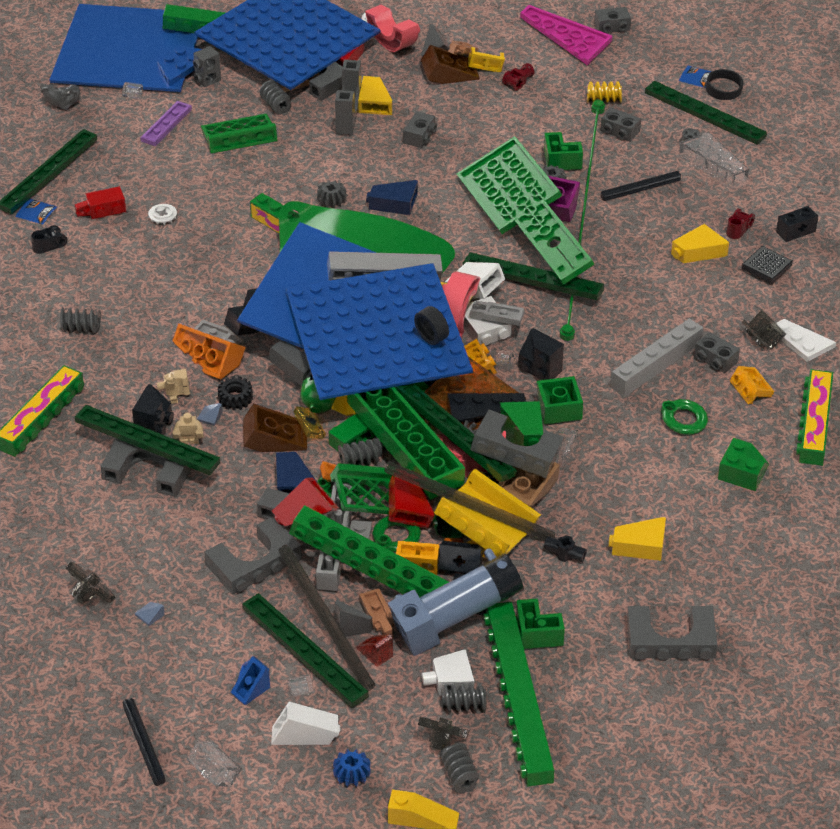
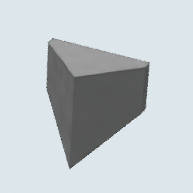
(434, 38)
(352, 620)

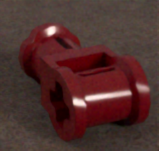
(517, 78)

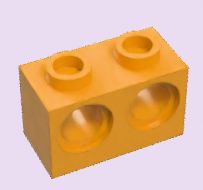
(422, 554)

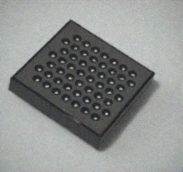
(767, 264)

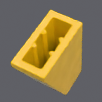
(374, 97)
(699, 245)
(639, 539)

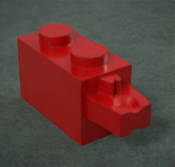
(102, 203)

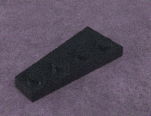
(476, 405)

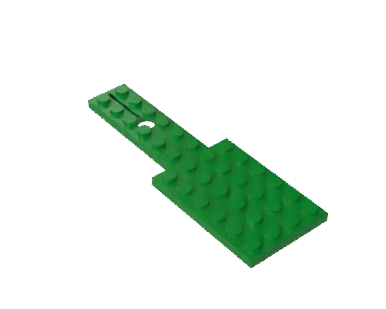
(518, 193)

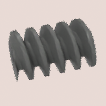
(275, 97)
(80, 321)
(360, 452)
(464, 697)
(459, 767)

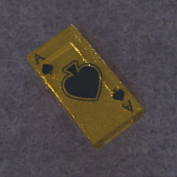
(309, 423)

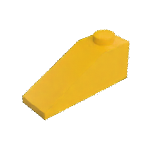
(419, 812)

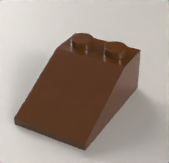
(446, 67)
(272, 431)

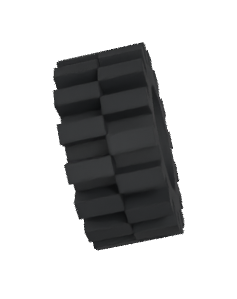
(235, 385)

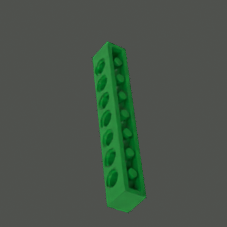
(363, 554)

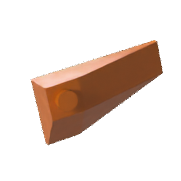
(214, 354)

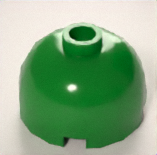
(311, 400)

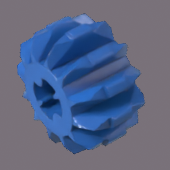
(351, 768)

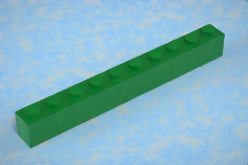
(519, 695)

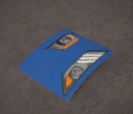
(695, 76)
(35, 211)

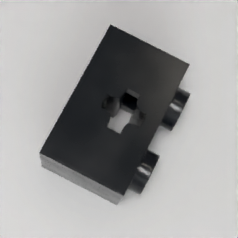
(797, 224)
(449, 551)

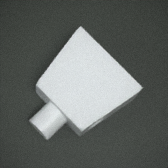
(449, 670)

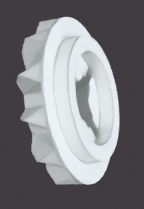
(157, 211)

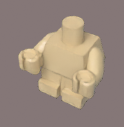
(175, 384)
(188, 429)

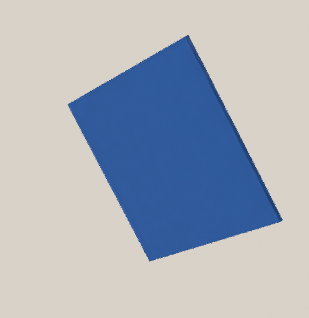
(287, 36)
(118, 47)
(298, 264)
(364, 331)

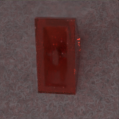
(377, 648)

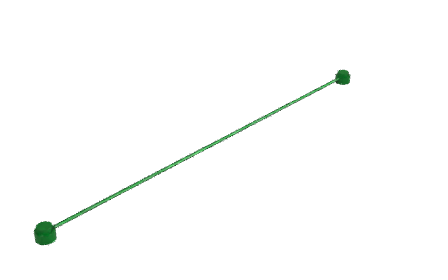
(598, 107)

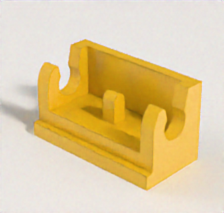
(485, 61)

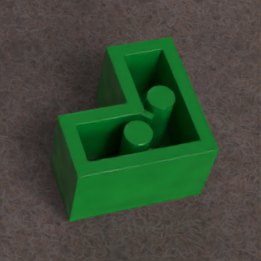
(561, 154)
(538, 629)

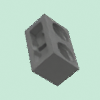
(207, 66)
(620, 124)
(717, 352)

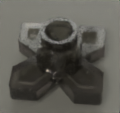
(88, 585)
(442, 732)

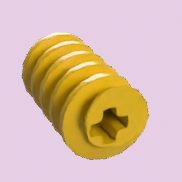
(604, 91)

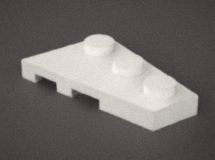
(805, 342)

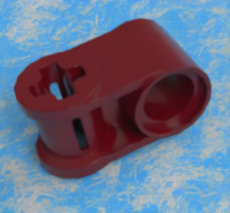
(739, 224)

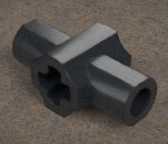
(565, 548)

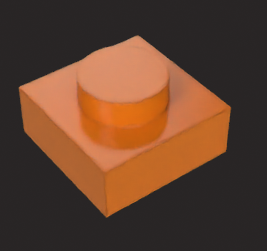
(326, 469)

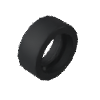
(431, 325)

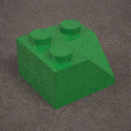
(560, 400)
(742, 465)

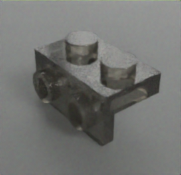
(765, 330)

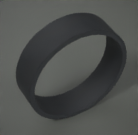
(728, 74)

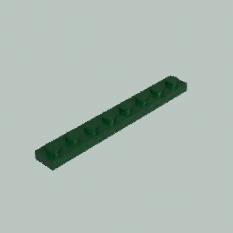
(706, 112)
(47, 171)
(541, 277)
(453, 430)
(147, 440)
(305, 650)

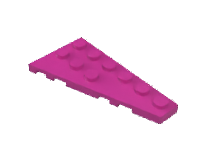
(574, 37)

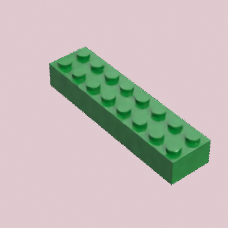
(407, 436)

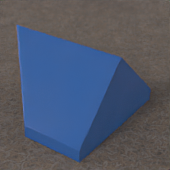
(252, 681)

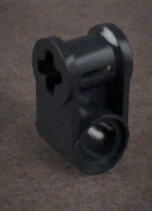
(46, 239)

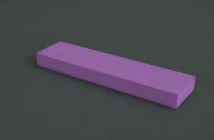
(166, 123)

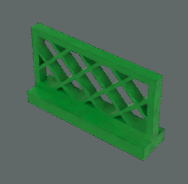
(246, 136)
(363, 475)

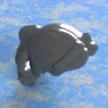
(61, 96)

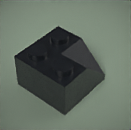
(541, 355)
(152, 410)

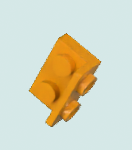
(478, 353)
(750, 384)

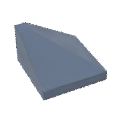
(210, 414)
(150, 613)

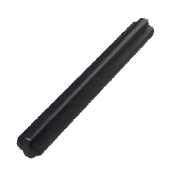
(640, 185)
(144, 741)

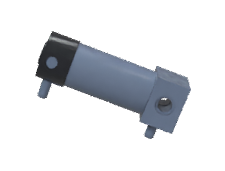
(424, 617)

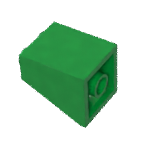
(523, 422)

